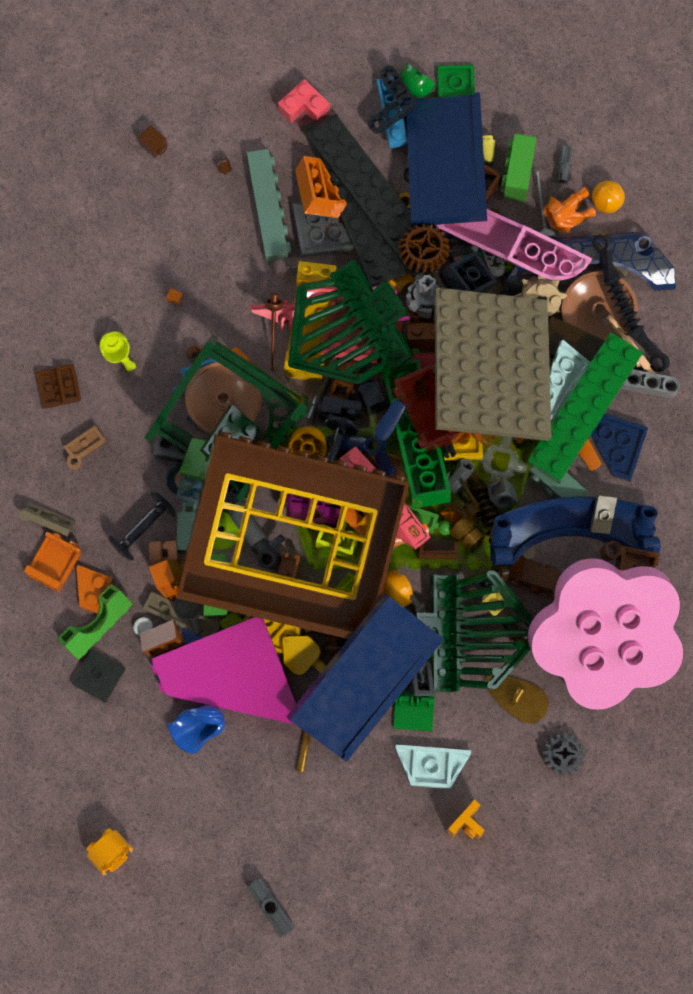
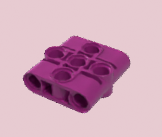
(325, 512)

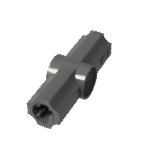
(263, 896)

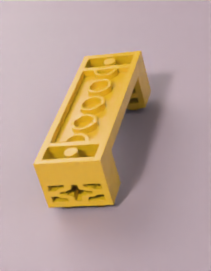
(309, 273)

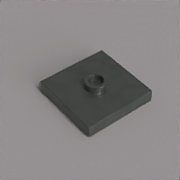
(98, 676)

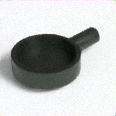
(188, 612)

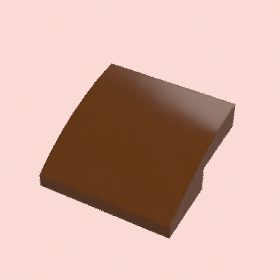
(57, 386)

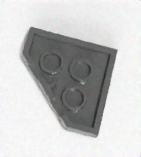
(319, 234)

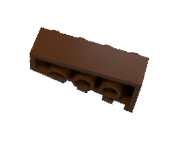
(533, 576)

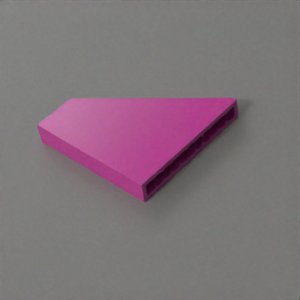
(230, 671)

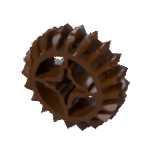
(437, 253)

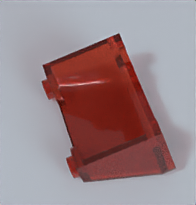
(418, 395)

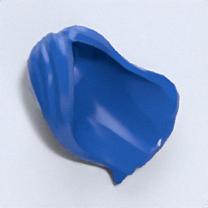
(196, 727)

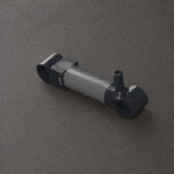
(253, 535)

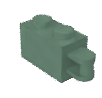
(184, 526)

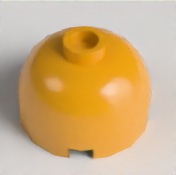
(308, 440)
(397, 587)

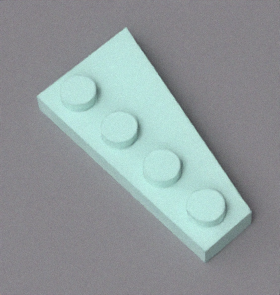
(564, 375)

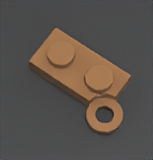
(83, 446)

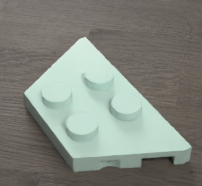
(432, 765)

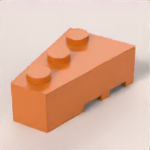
(317, 190)

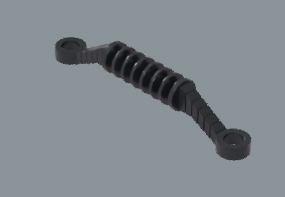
(636, 331)

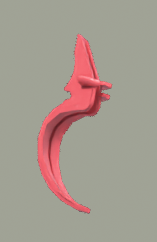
(286, 314)

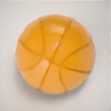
(608, 196)

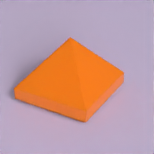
(451, 515)

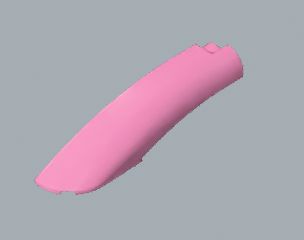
(521, 246)

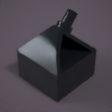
(468, 275)

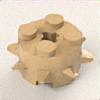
(546, 289)

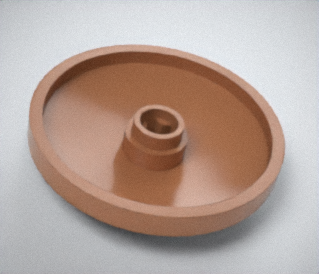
(590, 305)
(213, 391)

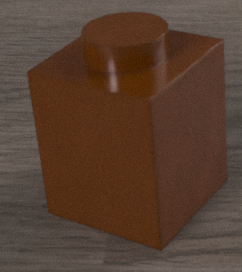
(153, 142)

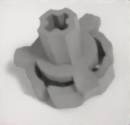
(424, 295)

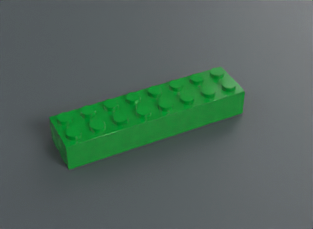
(585, 407)
(421, 468)

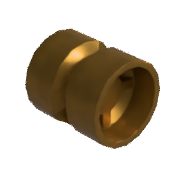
(470, 536)

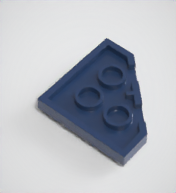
(619, 444)

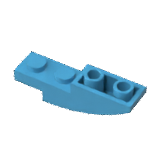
(396, 133)

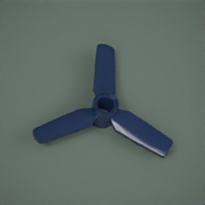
(382, 432)

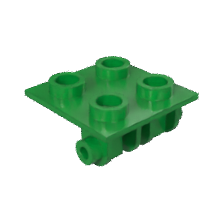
(414, 712)

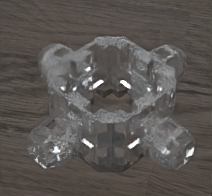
(512, 466)

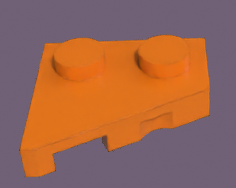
(90, 586)

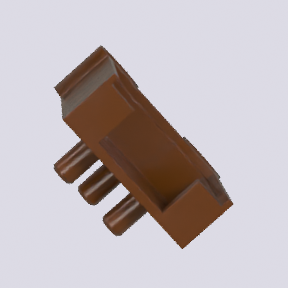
(628, 557)

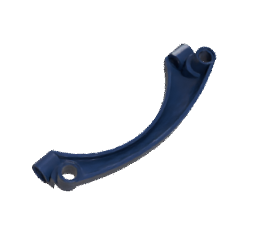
(569, 516)

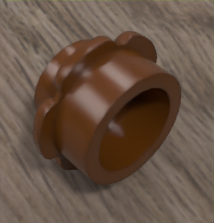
(224, 165)

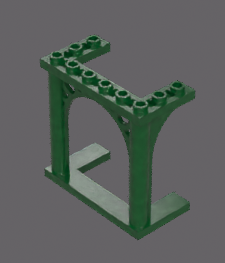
(294, 403)

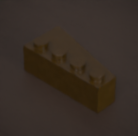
(579, 339)

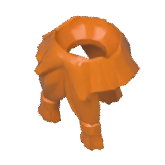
(562, 214)

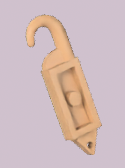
(622, 334)

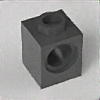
(502, 493)

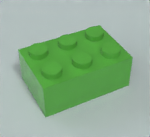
(518, 167)

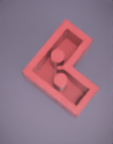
(304, 99)

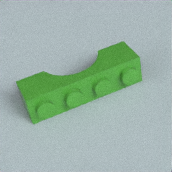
(111, 607)

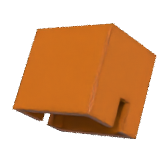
(174, 296)

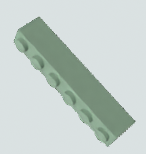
(267, 205)

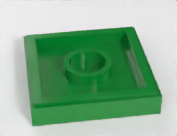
(455, 80)

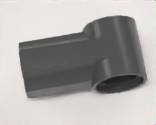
(460, 473)

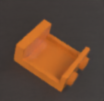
(54, 562)

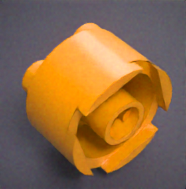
(108, 851)

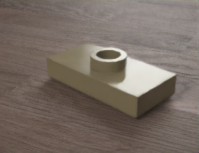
(603, 513)

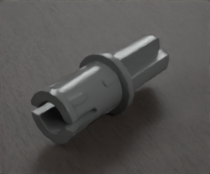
(564, 164)

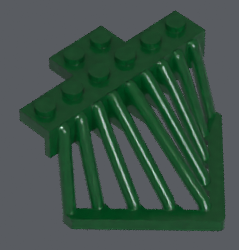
(375, 313)
(446, 621)

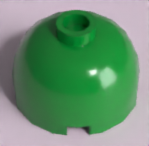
(416, 82)

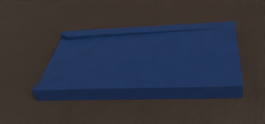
(446, 161)
(365, 677)

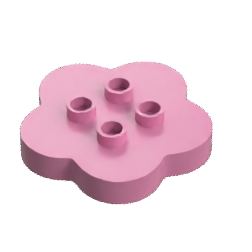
(608, 632)

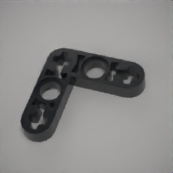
(400, 99)

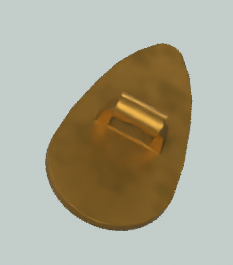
(520, 699)

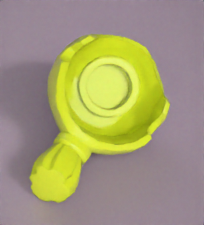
(115, 349)

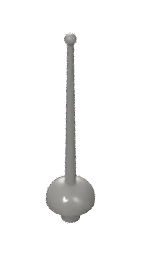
(547, 232)

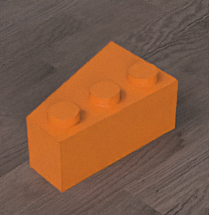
(166, 577)

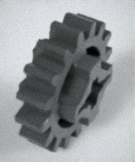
(574, 755)

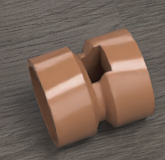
(156, 551)

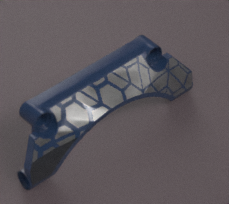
(626, 253)

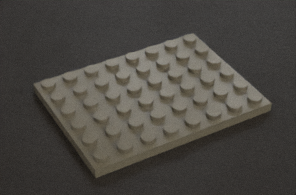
(492, 364)

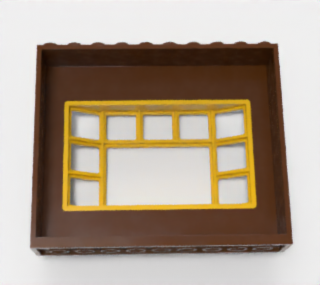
(275, 595)

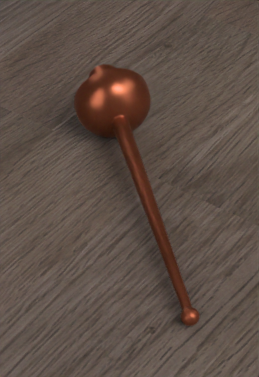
(273, 304)

